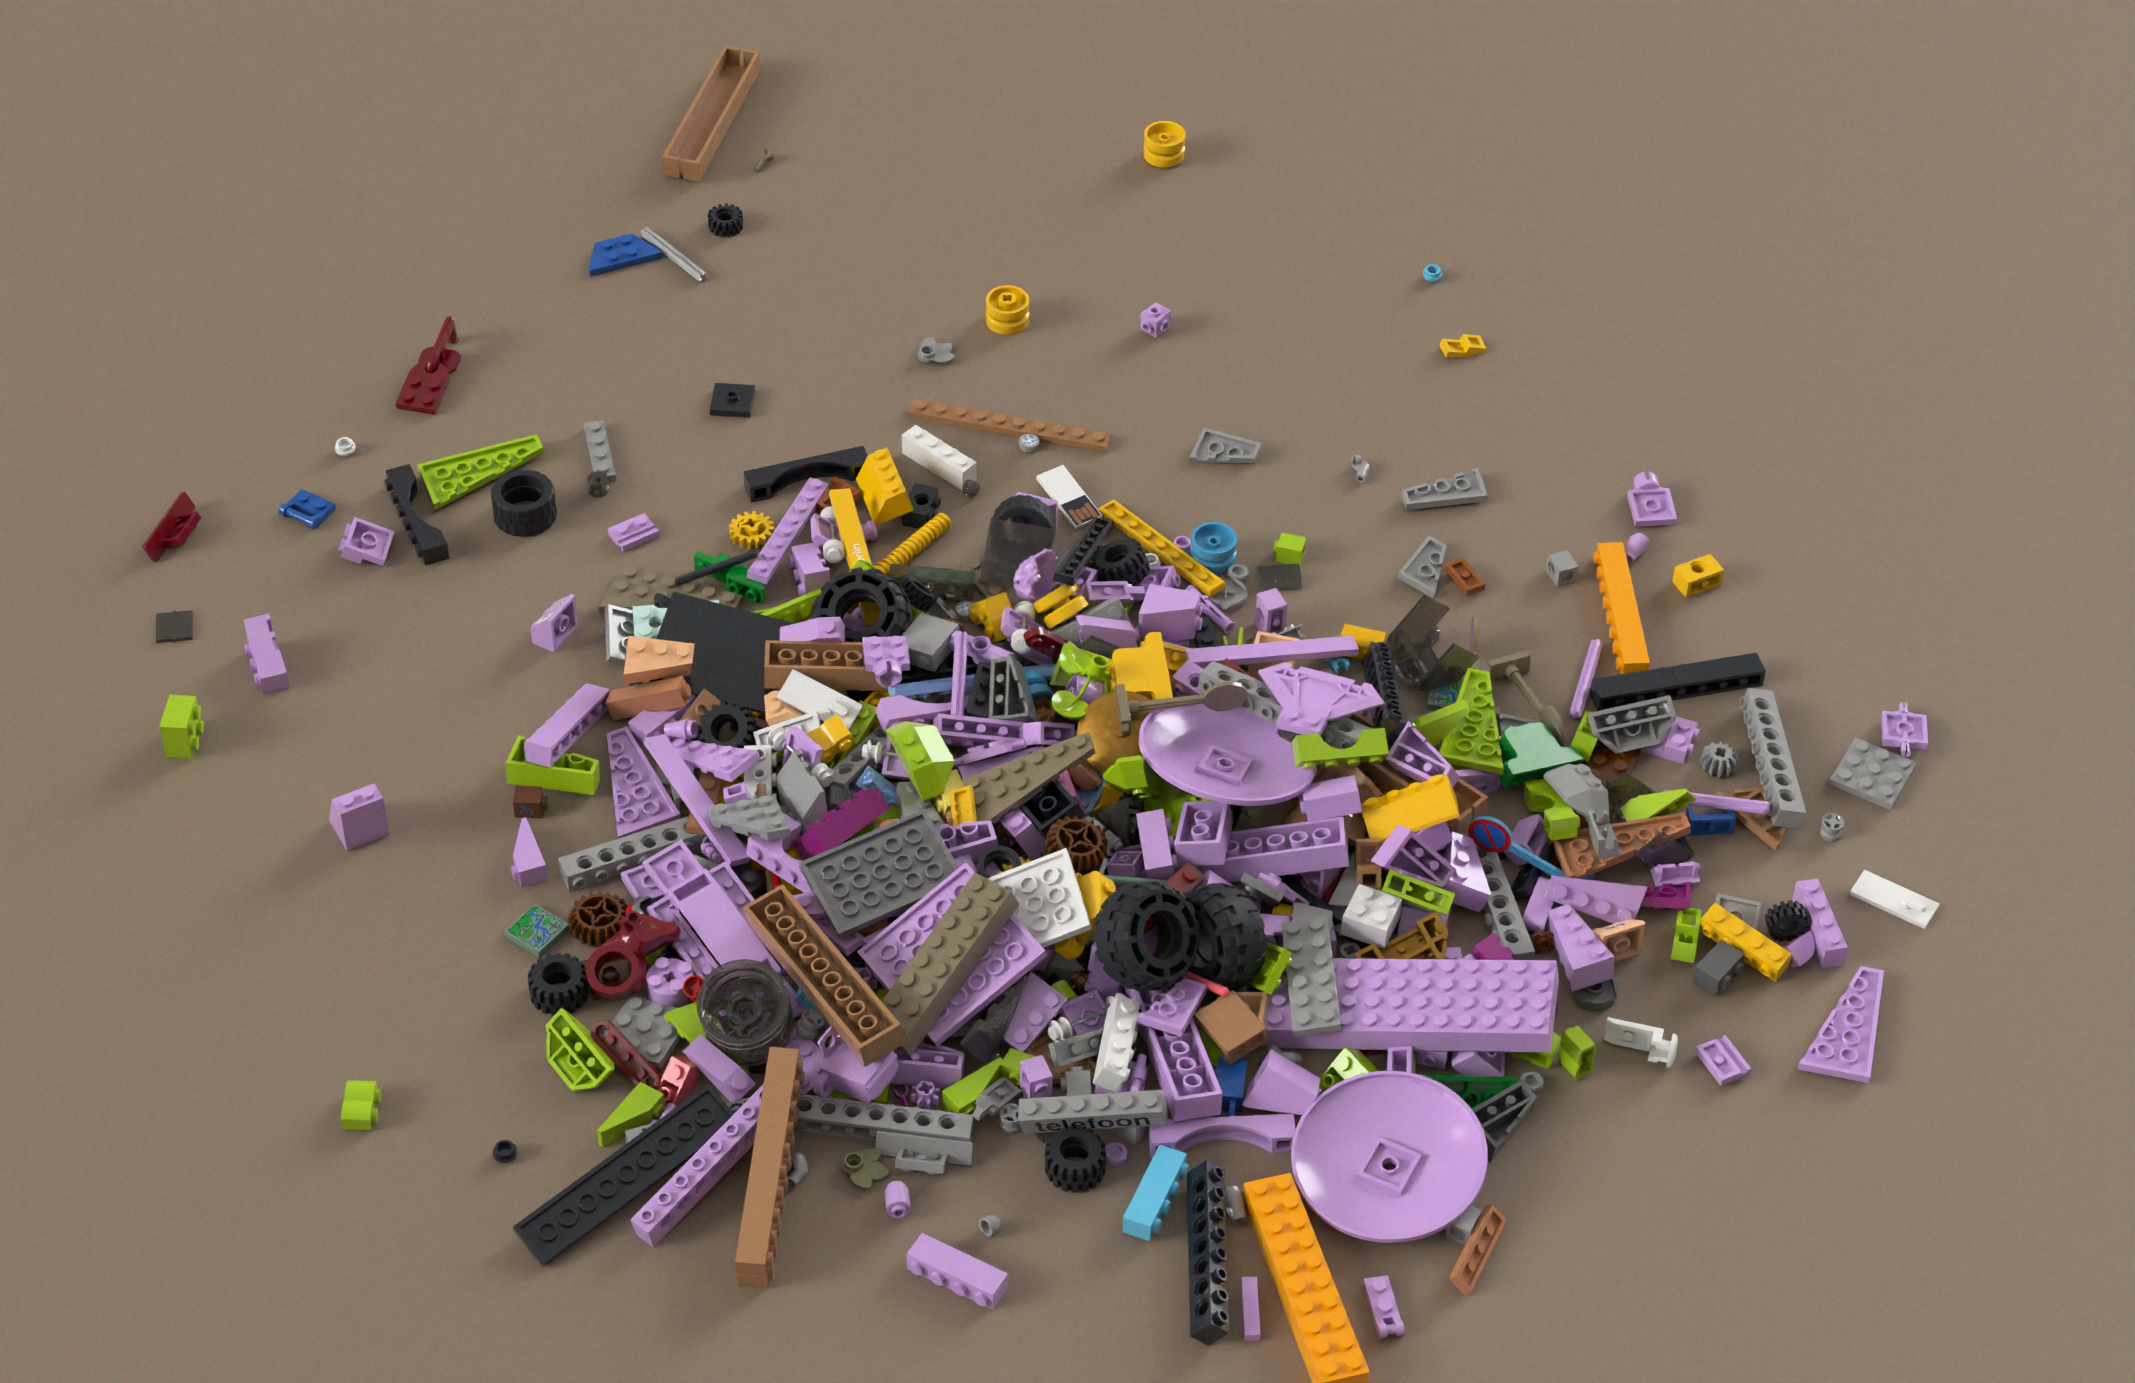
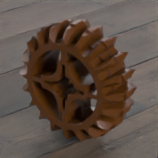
(1082, 840)
(596, 917)

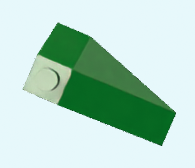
(1473, 1088)

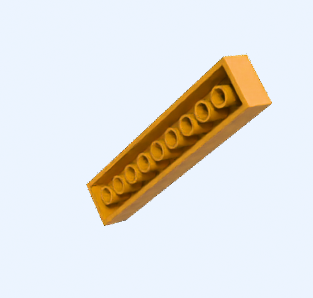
(1304, 1281)

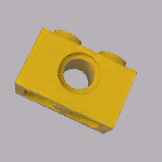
(1698, 575)

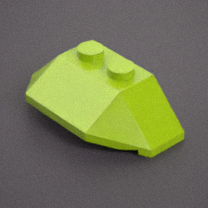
(922, 756)
(1134, 777)
(575, 1053)

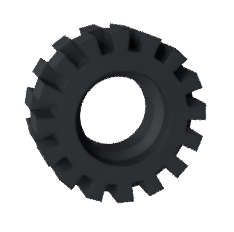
(733, 218)
(918, 594)
(1787, 920)

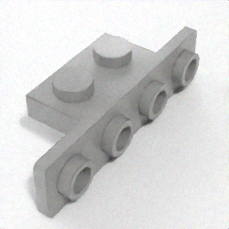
(923, 1152)

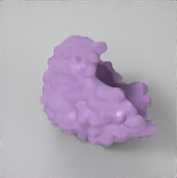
(1035, 576)

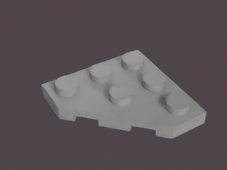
(755, 816)

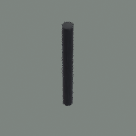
(716, 567)

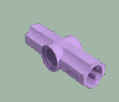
(981, 649)

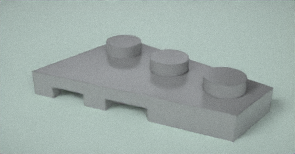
(618, 627)

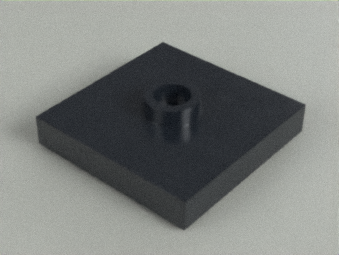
(732, 400)

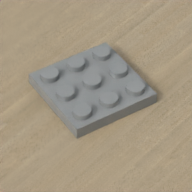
(1872, 773)
(647, 1030)

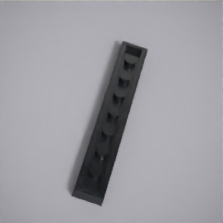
(1083, 551)

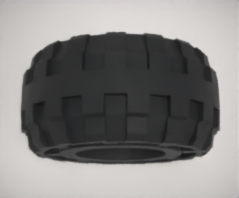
(866, 586)
(1229, 935)
(1121, 936)

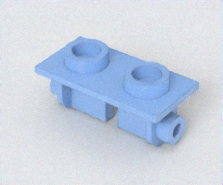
(871, 778)

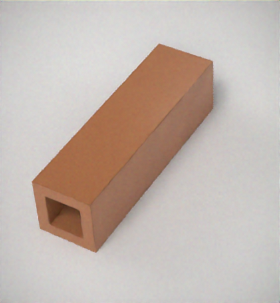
(649, 696)

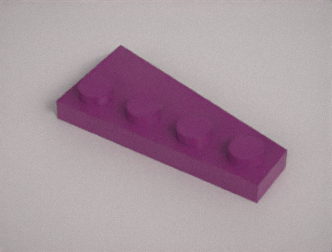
(1668, 897)

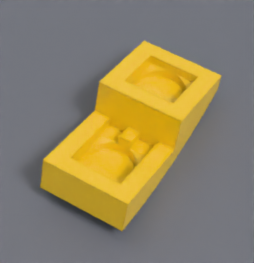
(1466, 346)

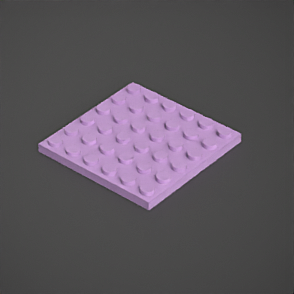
(1002, 964)

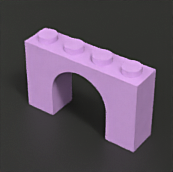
(773, 857)

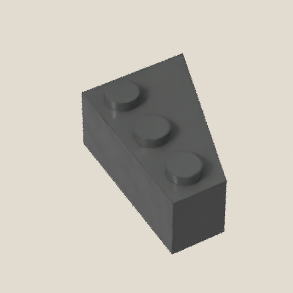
(1010, 692)
(1503, 1115)

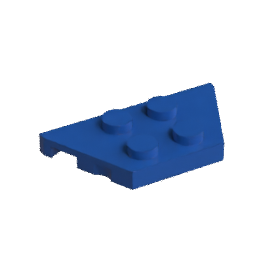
(621, 253)

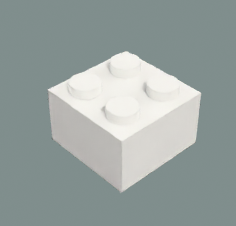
(1371, 916)

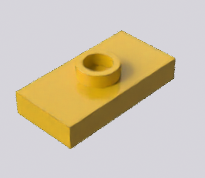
(963, 805)

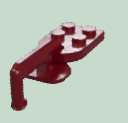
(430, 377)

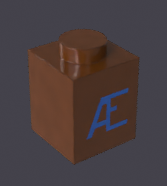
(529, 802)

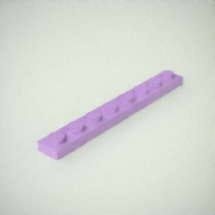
(787, 531)

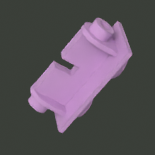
(1676, 874)

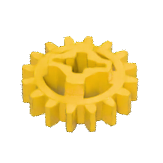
(751, 530)

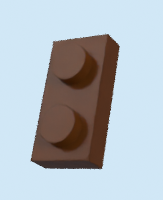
(1465, 576)

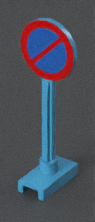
(1496, 837)

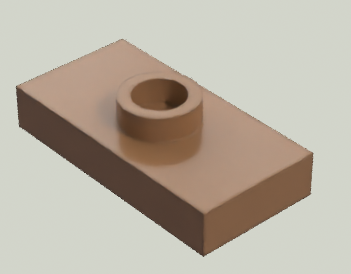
(700, 705)

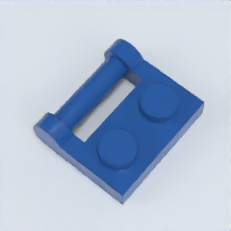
(309, 504)

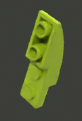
(859, 730)

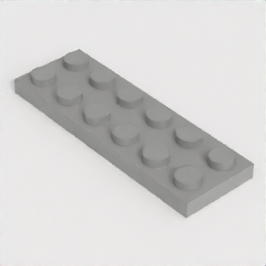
(1311, 977)

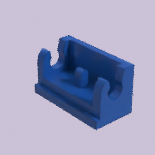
(1711, 823)

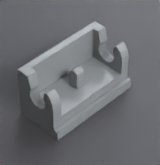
(1602, 836)

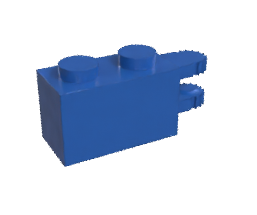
(1232, 1084)

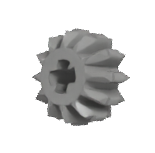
(1719, 759)

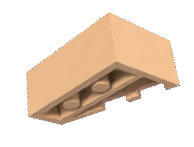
(656, 659)

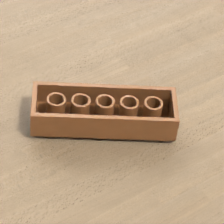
(829, 663)

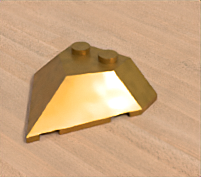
(1423, 942)

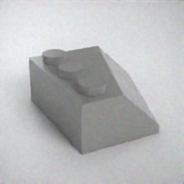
(800, 792)

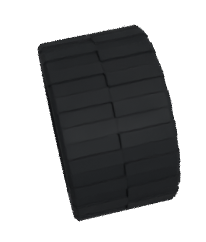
(1026, 506)
(523, 519)

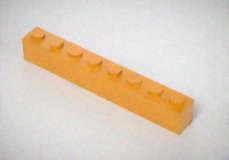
(1621, 608)

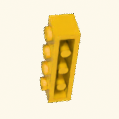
(1758, 949)

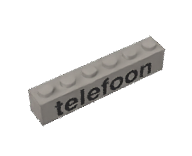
(1093, 1111)

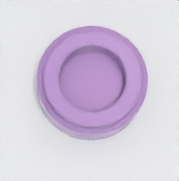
(1115, 1154)

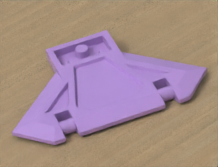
(1315, 697)

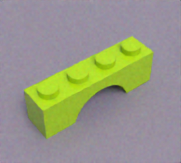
(1312, 751)
(1559, 817)

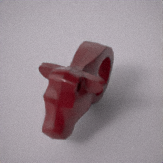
(636, 939)

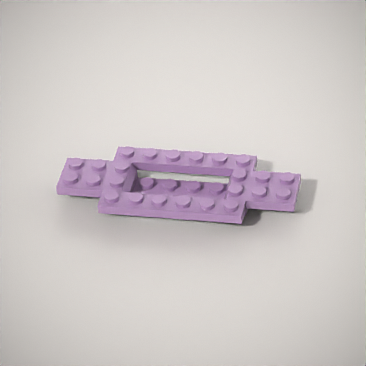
(714, 908)

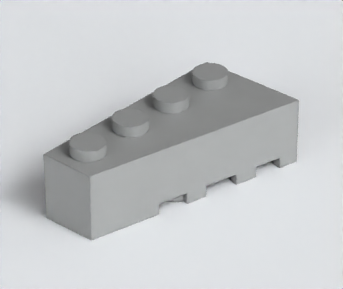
(1108, 609)

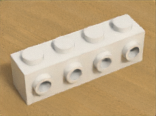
(938, 457)
(761, 772)
(1116, 1043)

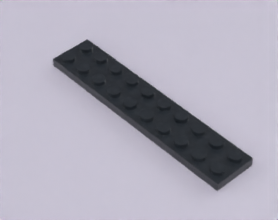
(623, 1176)

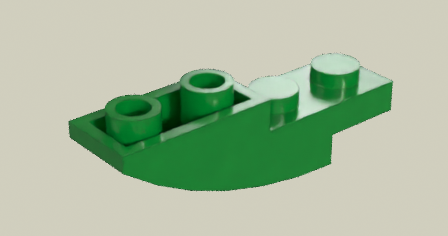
(734, 577)

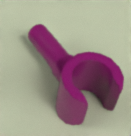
(903, 1097)

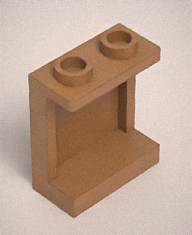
(1231, 1026)

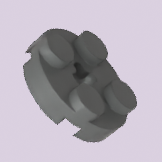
(1597, 999)

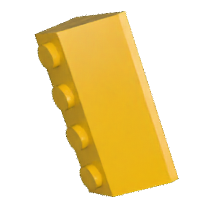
(883, 487)
(1413, 807)

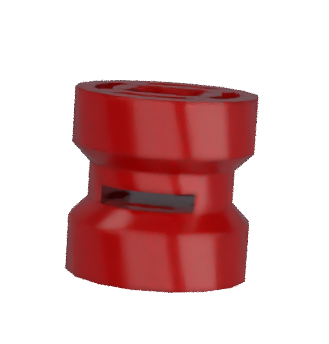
(691, 986)

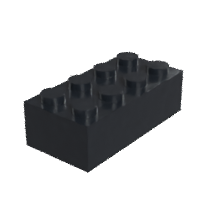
(1049, 806)

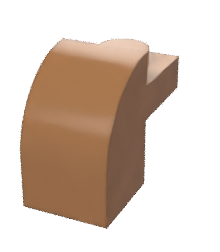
(1366, 871)

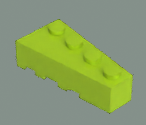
(568, 774)

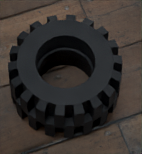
(1121, 561)
(722, 714)
(555, 970)
(1071, 1174)

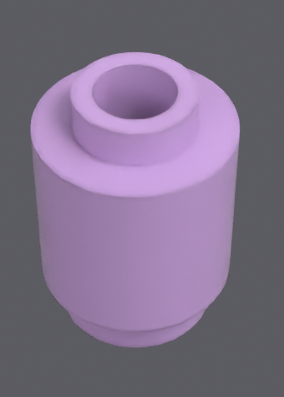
(897, 1199)

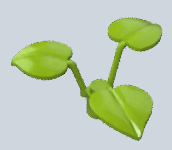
(1075, 662)

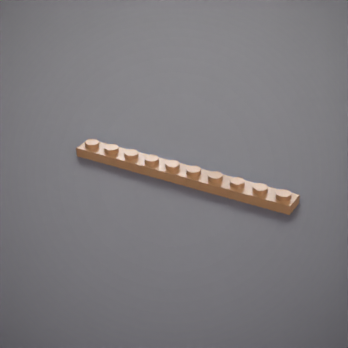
(1009, 425)

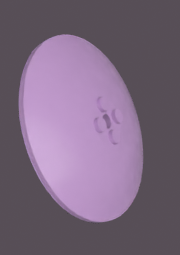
(1222, 755)
(1381, 1121)

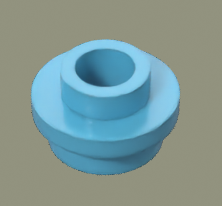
(1432, 273)

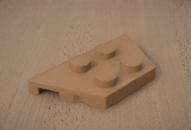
(1758, 823)
(1041, 1047)

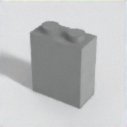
(929, 641)

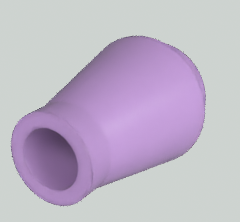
(1636, 546)
(683, 729)

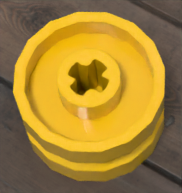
(1164, 144)
(1007, 310)
(1062, 606)

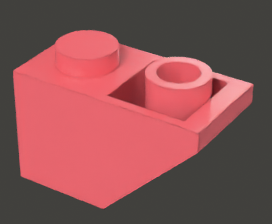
(678, 1079)

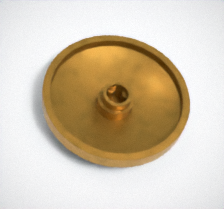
(1105, 729)

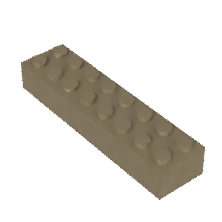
(948, 957)

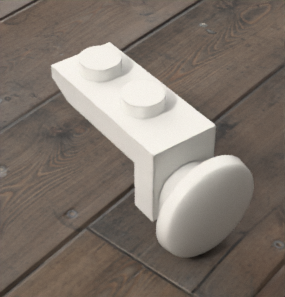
(1642, 1038)

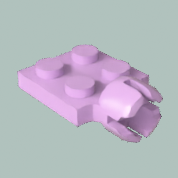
(1650, 502)
(886, 658)

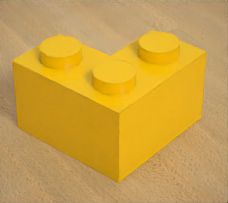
(990, 614)

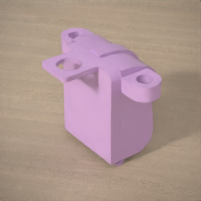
(845, 1073)

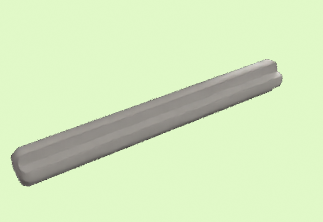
(675, 255)

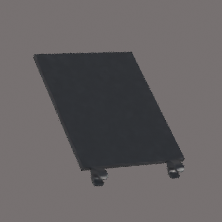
(726, 647)

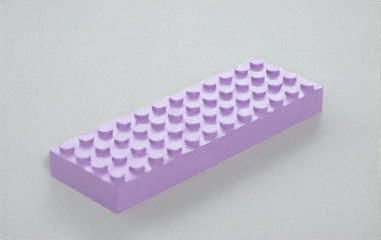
(1431, 1006)

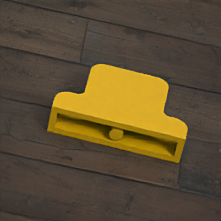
(1142, 668)
(1094, 890)

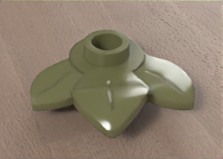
(866, 1168)

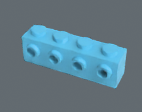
(1155, 1192)

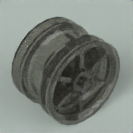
(747, 978)

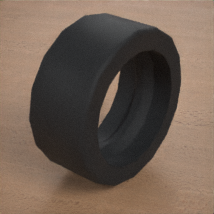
(997, 853)

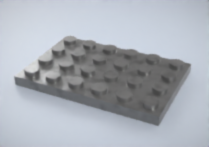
(878, 872)

